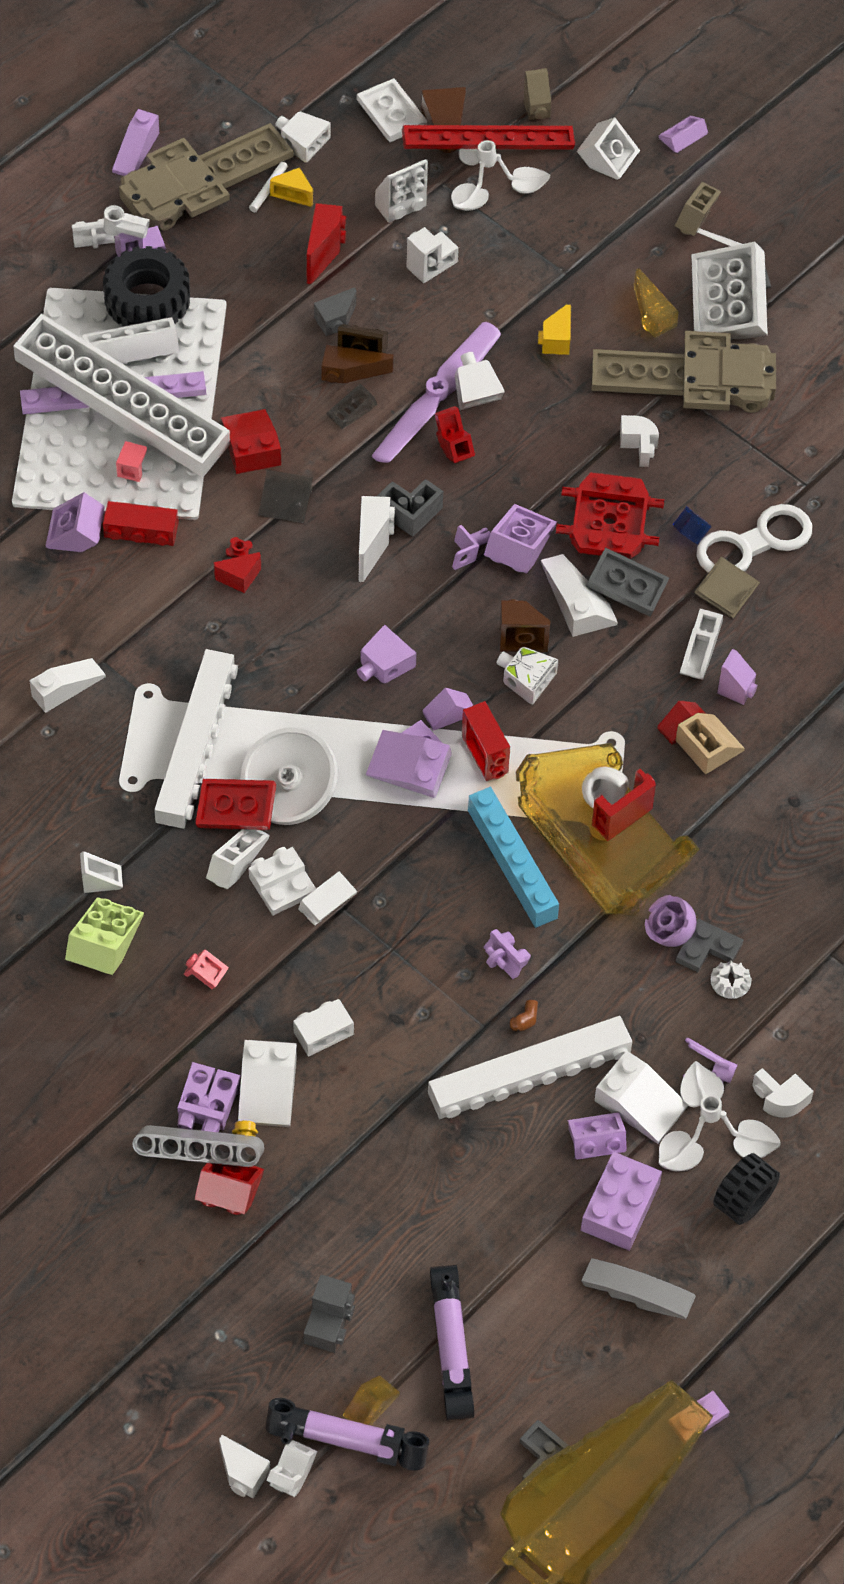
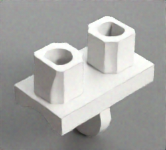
(90, 234)

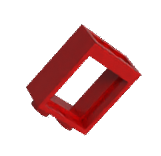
(485, 741)

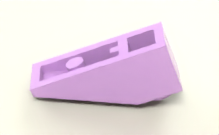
(137, 142)

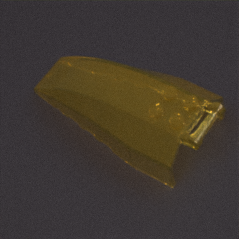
(596, 1494)

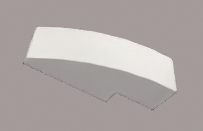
(701, 644)

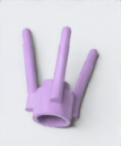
(723, 1068)

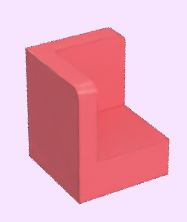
(130, 461)

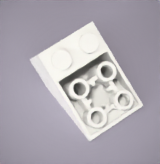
(403, 192)

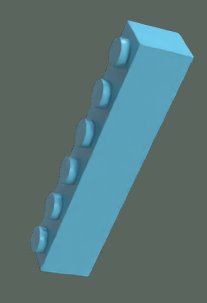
(513, 857)

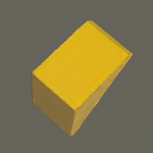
(292, 187)

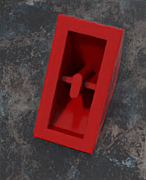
(238, 571)
(677, 715)

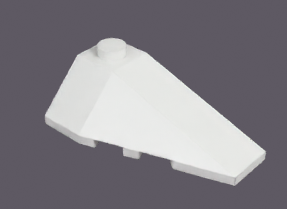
(581, 606)

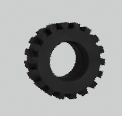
(746, 1188)

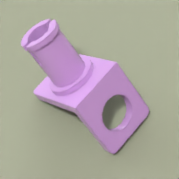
(469, 544)

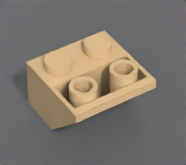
(707, 741)

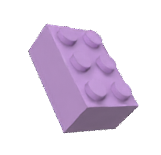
(621, 1201)

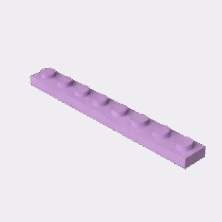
(56, 399)

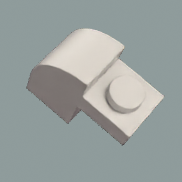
(641, 434)
(785, 1099)
(292, 1468)

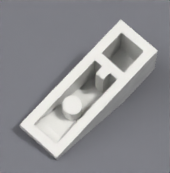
(64, 682)
(235, 856)

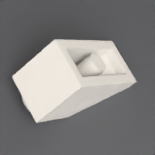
(243, 1467)

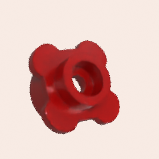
(236, 543)

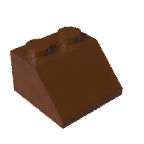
(522, 627)

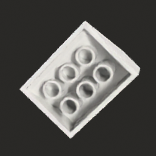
(730, 291)

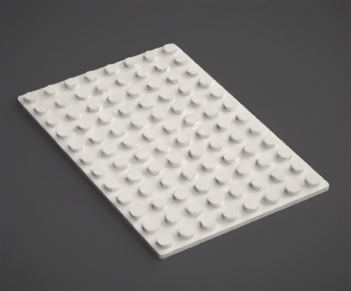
(79, 447)

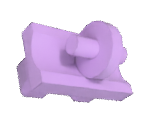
(504, 955)

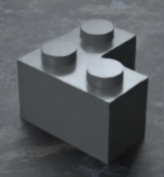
(414, 508)
(330, 1309)

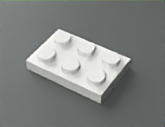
(390, 108)

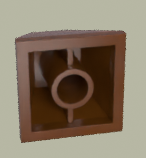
(443, 107)

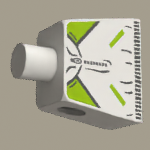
(528, 672)

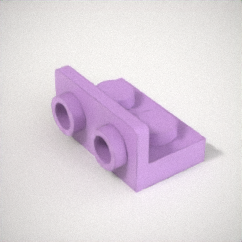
(597, 1135)

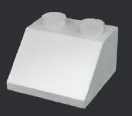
(608, 149)

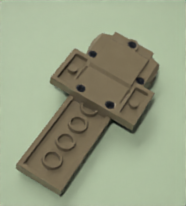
(185, 181)
(707, 374)

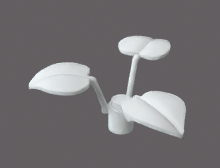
(471, 197)
(704, 1088)

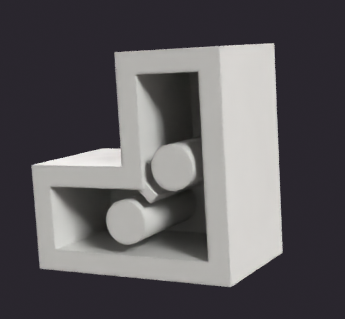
(430, 254)

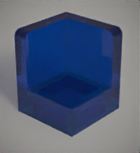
(692, 525)

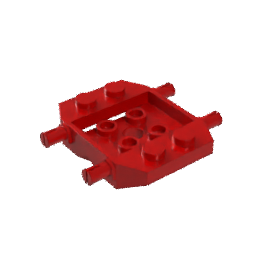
(624, 536)

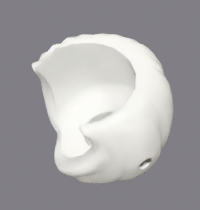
(604, 782)

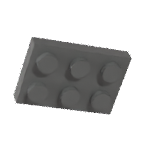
(627, 582)

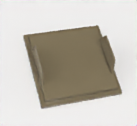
(727, 587)

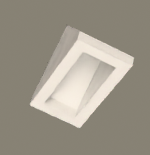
(99, 874)

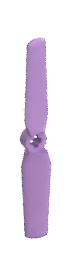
(424, 408)

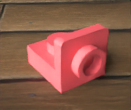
(206, 968)

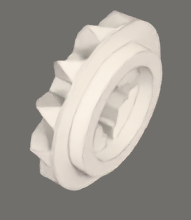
(721, 983)

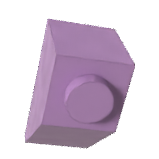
(737, 679)

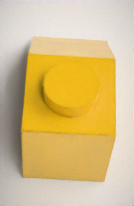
(556, 332)

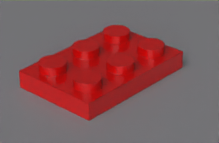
(236, 804)

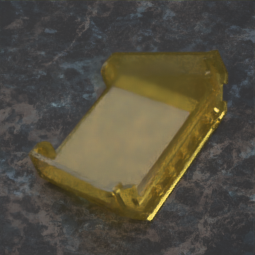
(616, 872)

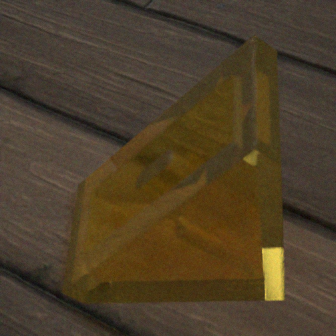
(371, 1401)

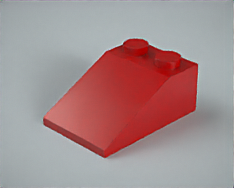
(325, 238)
(252, 441)

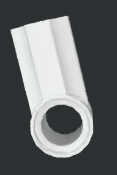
(119, 222)

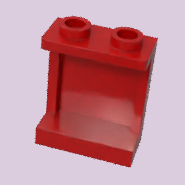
(614, 818)

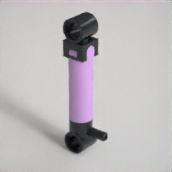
(451, 1342)
(388, 1444)

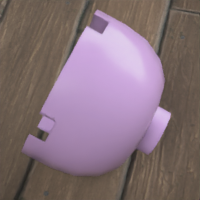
(670, 921)

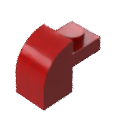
(451, 435)

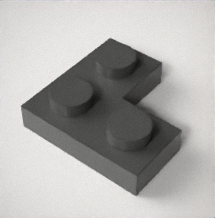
(708, 940)
(541, 1443)

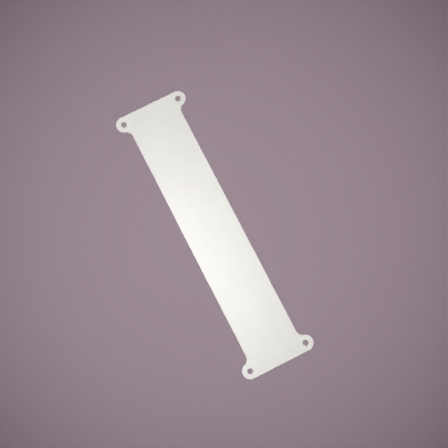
(158, 721)

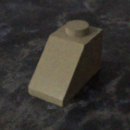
(537, 94)

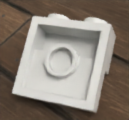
(281, 880)

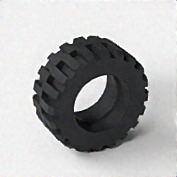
(146, 267)

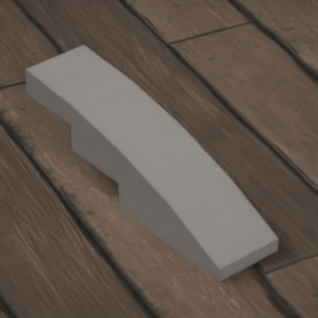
(642, 1289)

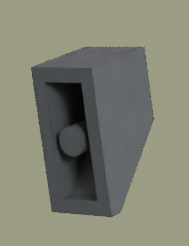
(335, 311)

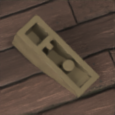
(697, 209)

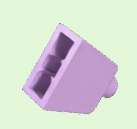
(386, 657)

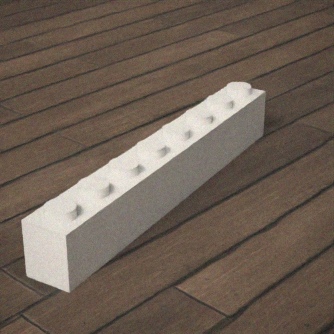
(195, 739)
(529, 1067)

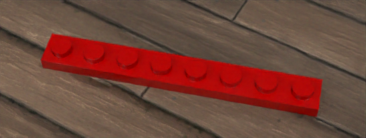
(503, 136)

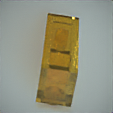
(655, 310)

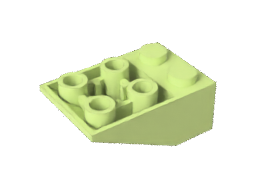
(103, 935)

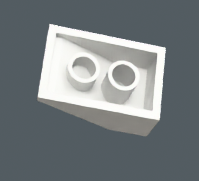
(375, 528)
(267, 1082)
(640, 1097)

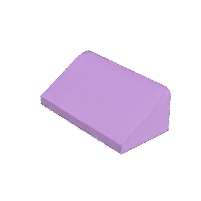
(684, 133)

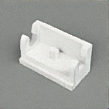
(326, 898)

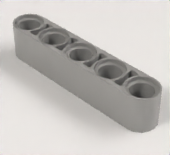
(209, 1140)

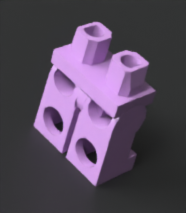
(207, 1098)

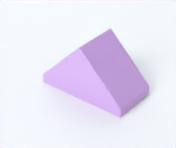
(446, 708)

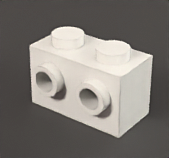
(323, 1027)

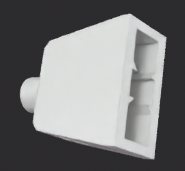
(304, 134)
(476, 382)

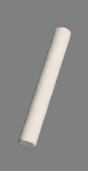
(255, 205)

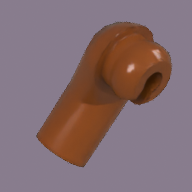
(527, 1019)

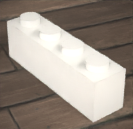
(137, 341)

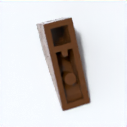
(351, 364)

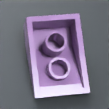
(519, 538)
(410, 762)

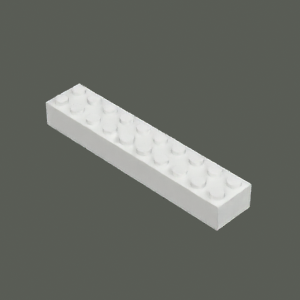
(122, 395)

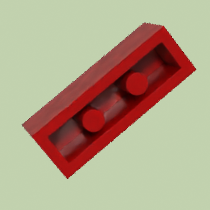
(140, 523)

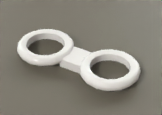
(757, 539)

